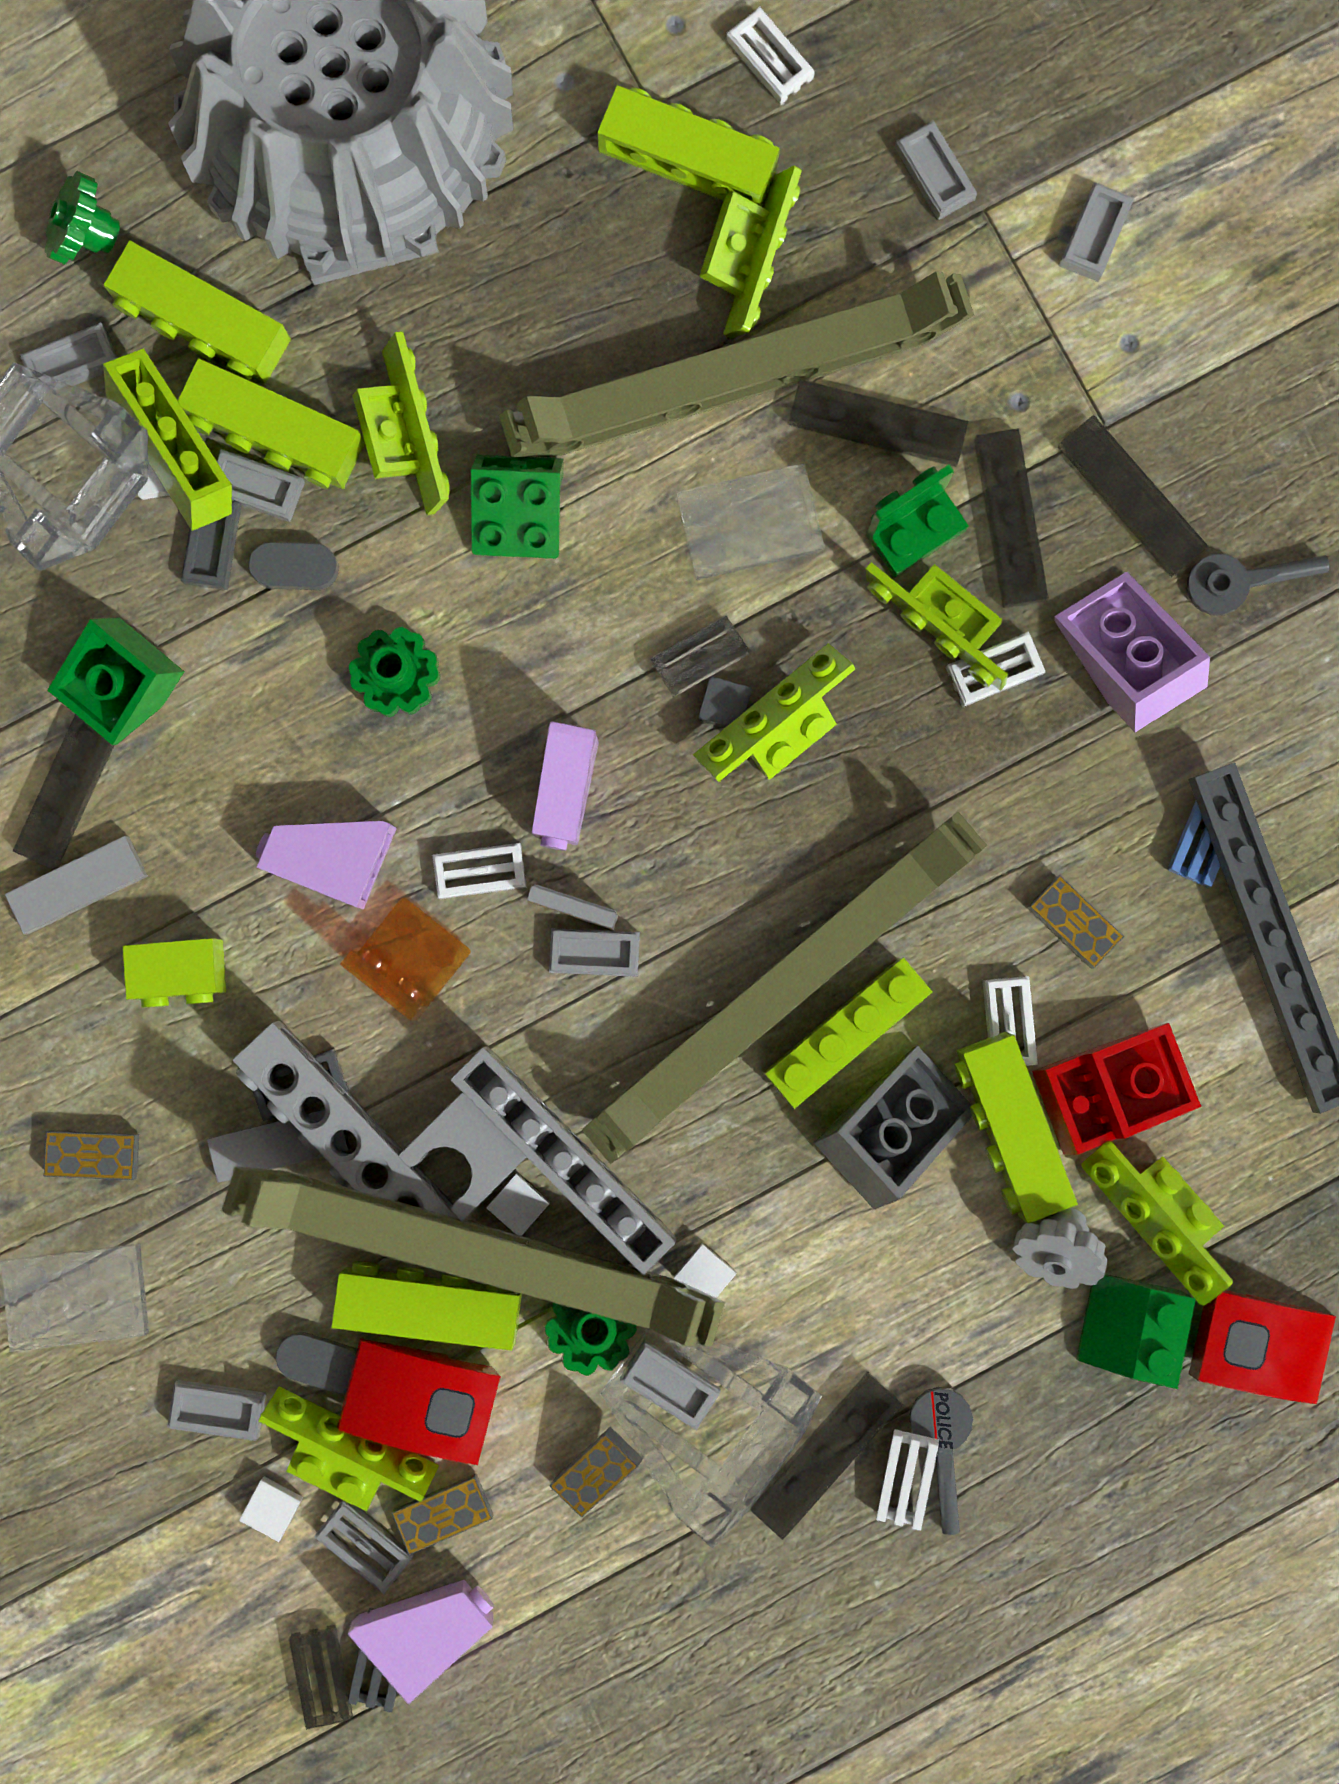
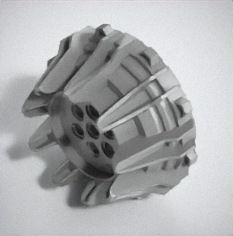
(355, 184)

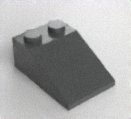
(895, 1129)

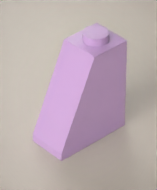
(564, 785)
(328, 857)
(423, 1634)

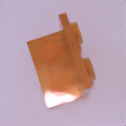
(407, 959)

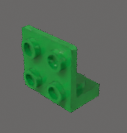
(516, 506)
(917, 522)

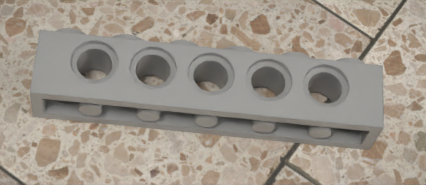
(343, 1112)
(564, 1159)

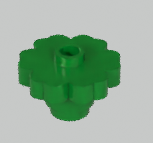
(78, 221)
(405, 690)
(586, 1352)

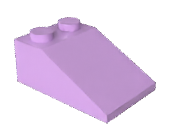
(1134, 651)

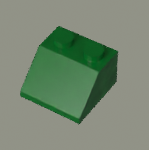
(114, 678)
(1136, 1330)

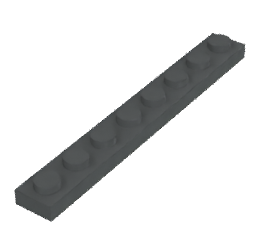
(1271, 932)

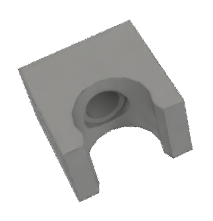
(478, 1139)

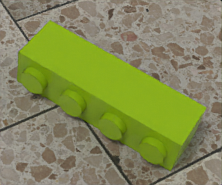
(686, 147)
(196, 312)
(270, 424)
(174, 445)
(847, 1032)
(1016, 1128)
(425, 1307)

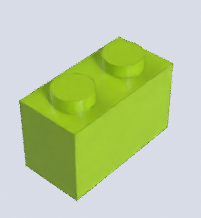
(174, 970)

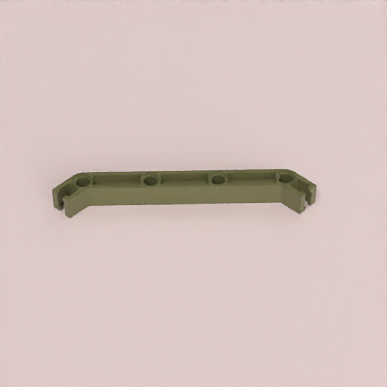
(737, 371)
(783, 987)
(473, 1252)

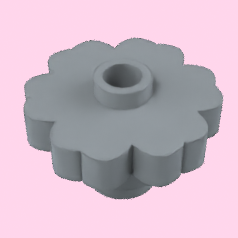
(1061, 1250)

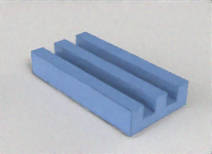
(1191, 873)

